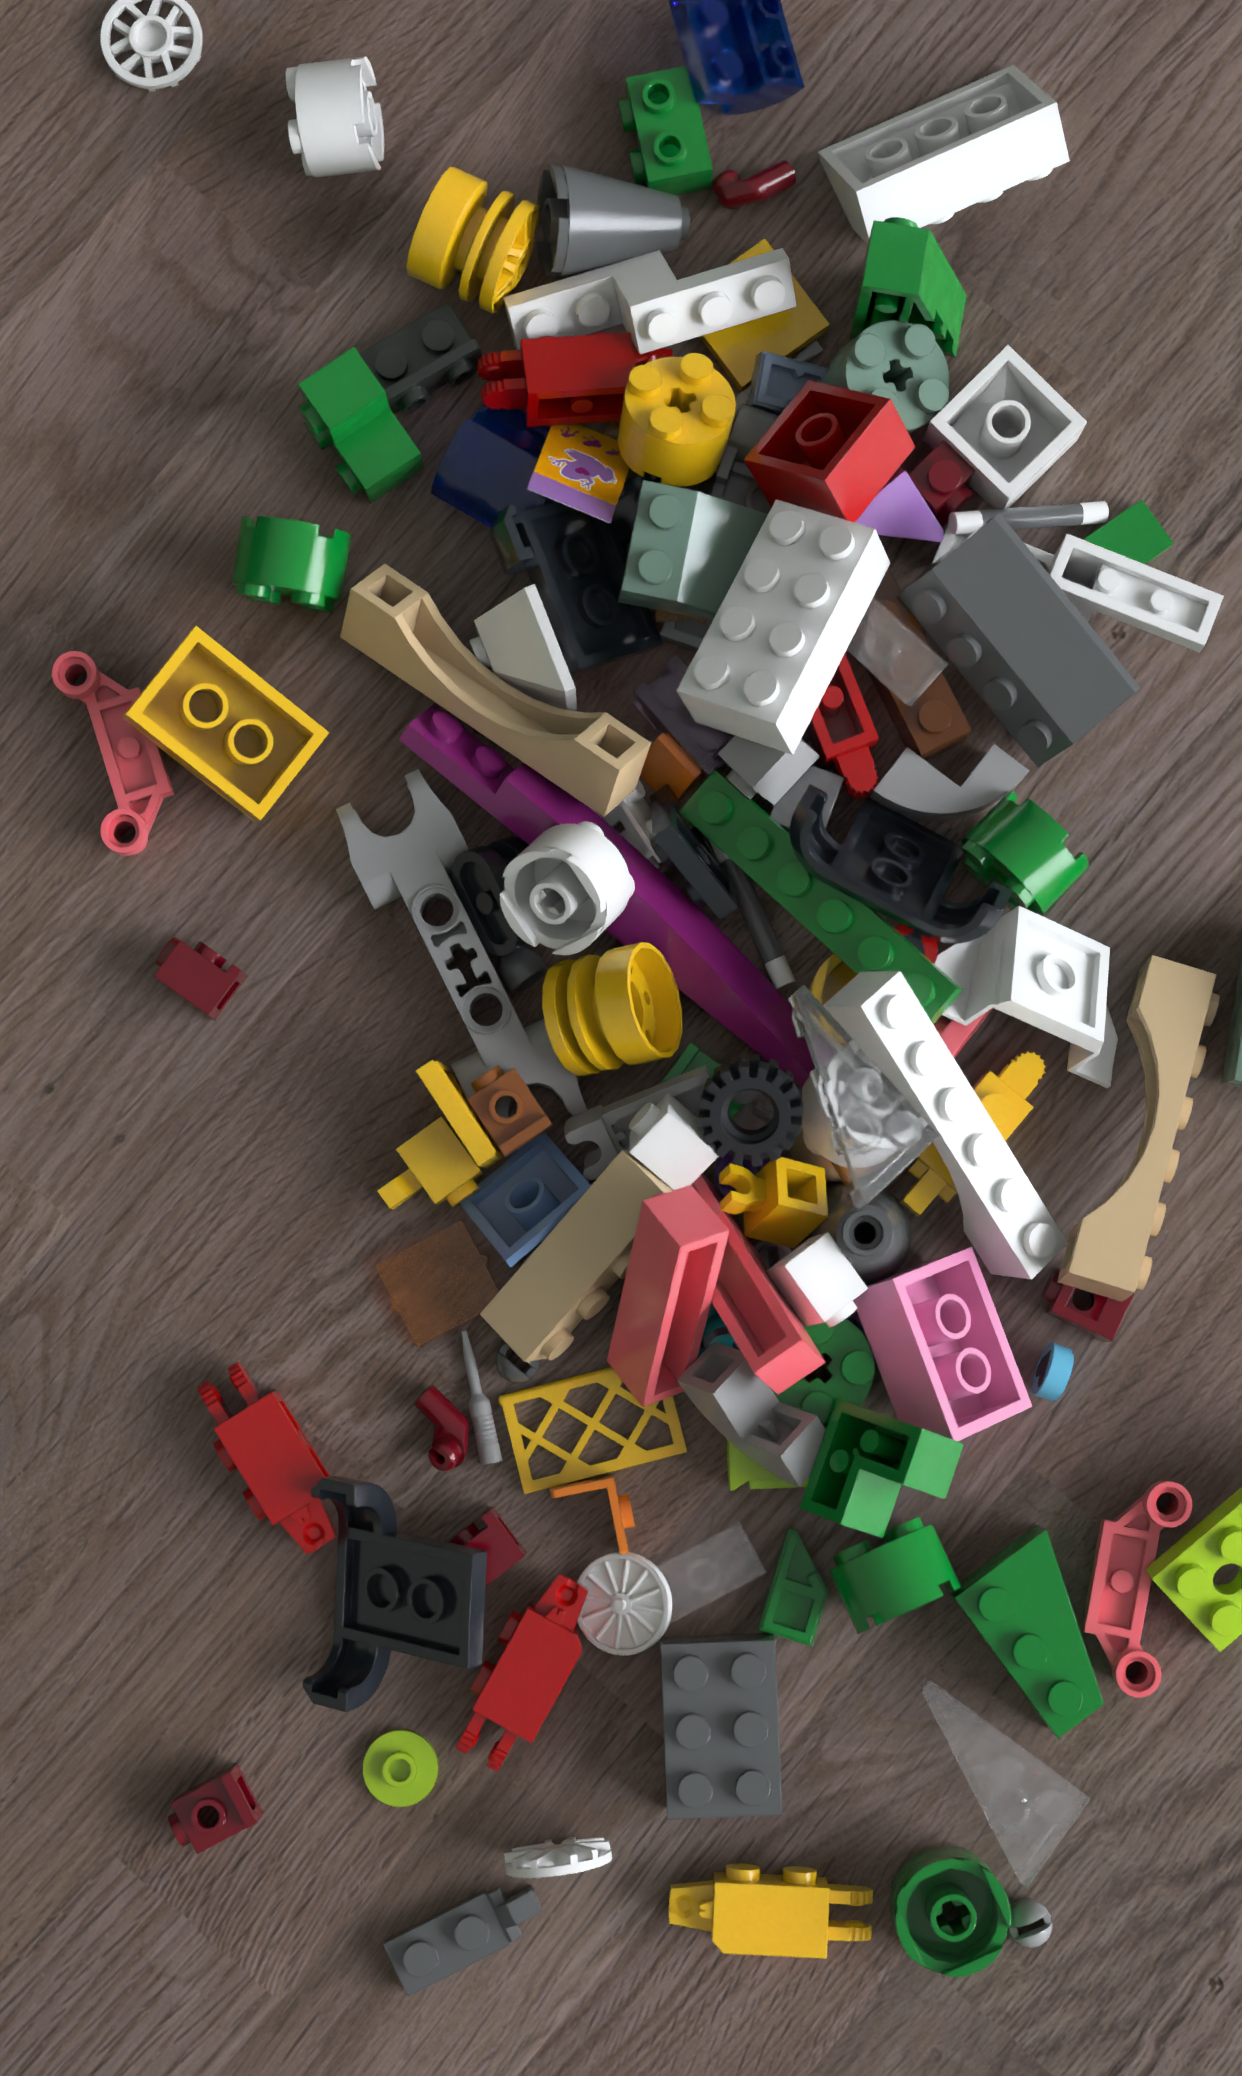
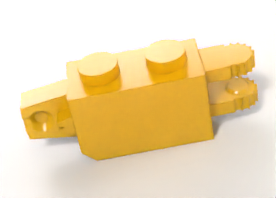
(1005, 1104)
(769, 1912)

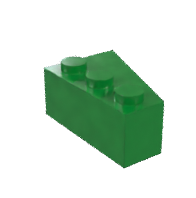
(909, 282)
(1031, 1629)

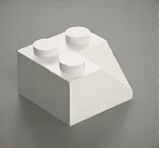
(1006, 428)

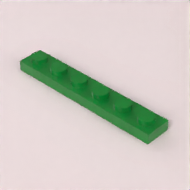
(838, 921)

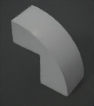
(927, 795)
(751, 1415)

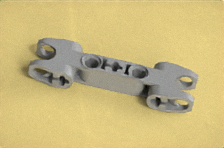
(417, 869)

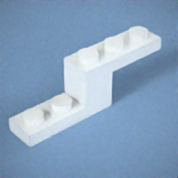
(652, 301)
(1124, 590)

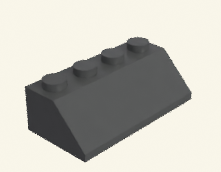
(1019, 640)

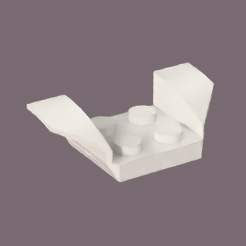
(1041, 978)

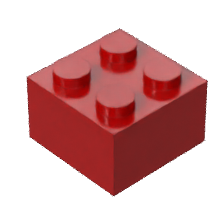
(830, 450)

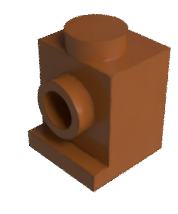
(523, 1125)

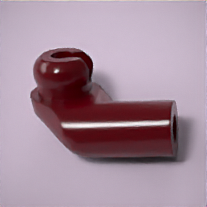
(755, 188)
(449, 1432)

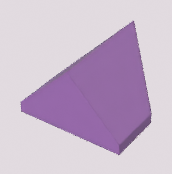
(901, 511)

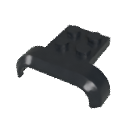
(579, 576)
(893, 869)
(393, 1596)

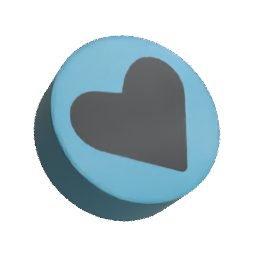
(1052, 1372)

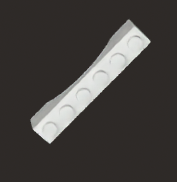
(996, 1198)

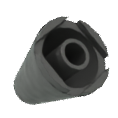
(603, 221)

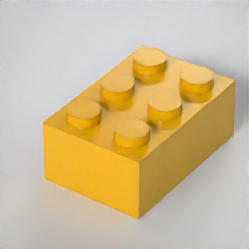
(225, 724)

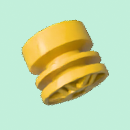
(465, 237)
(612, 1009)

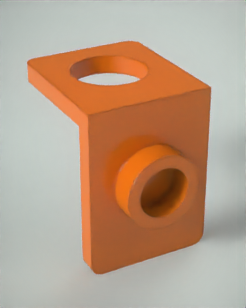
(620, 1504)

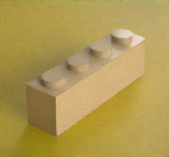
(574, 1263)

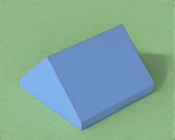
(525, 1198)

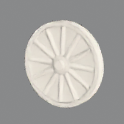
(625, 1603)

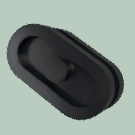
(479, 882)

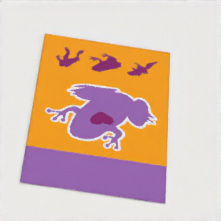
(580, 470)

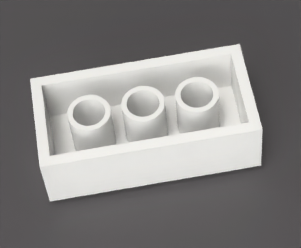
(784, 626)

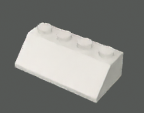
(948, 153)

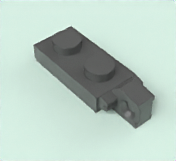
(459, 1936)

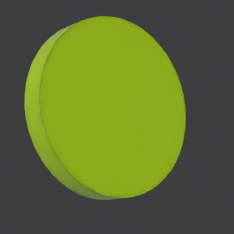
(400, 1768)

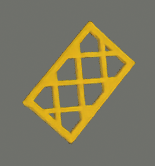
(574, 1467)

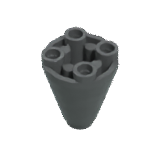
(892, 1229)

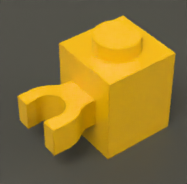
(436, 1164)
(778, 1202)

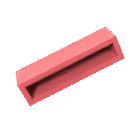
(666, 1293)
(755, 1307)

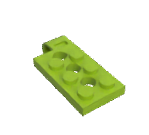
(1189, 1567)

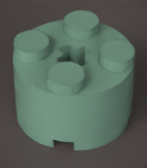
(897, 364)

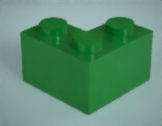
(352, 416)
(868, 1460)

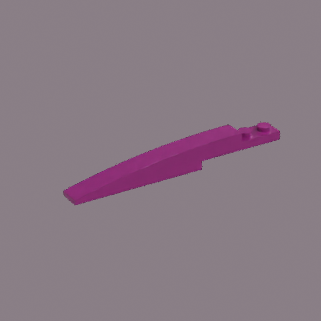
(657, 913)

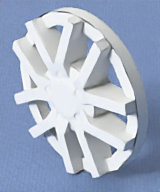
(152, 42)
(560, 1859)

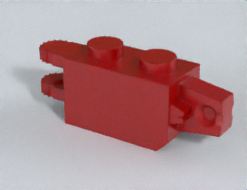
(564, 377)
(845, 733)
(272, 1459)
(530, 1670)

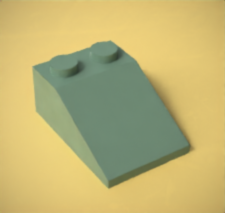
(685, 550)

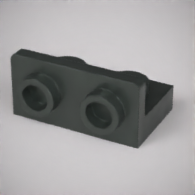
(423, 359)

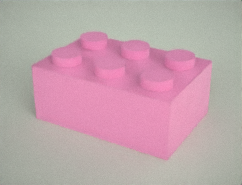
(942, 1347)

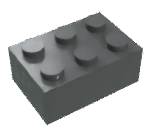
(721, 1726)

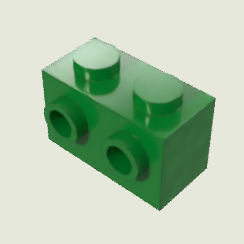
(666, 132)

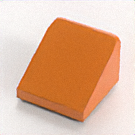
(670, 765)

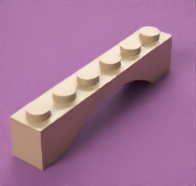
(578, 751)
(1167, 1022)

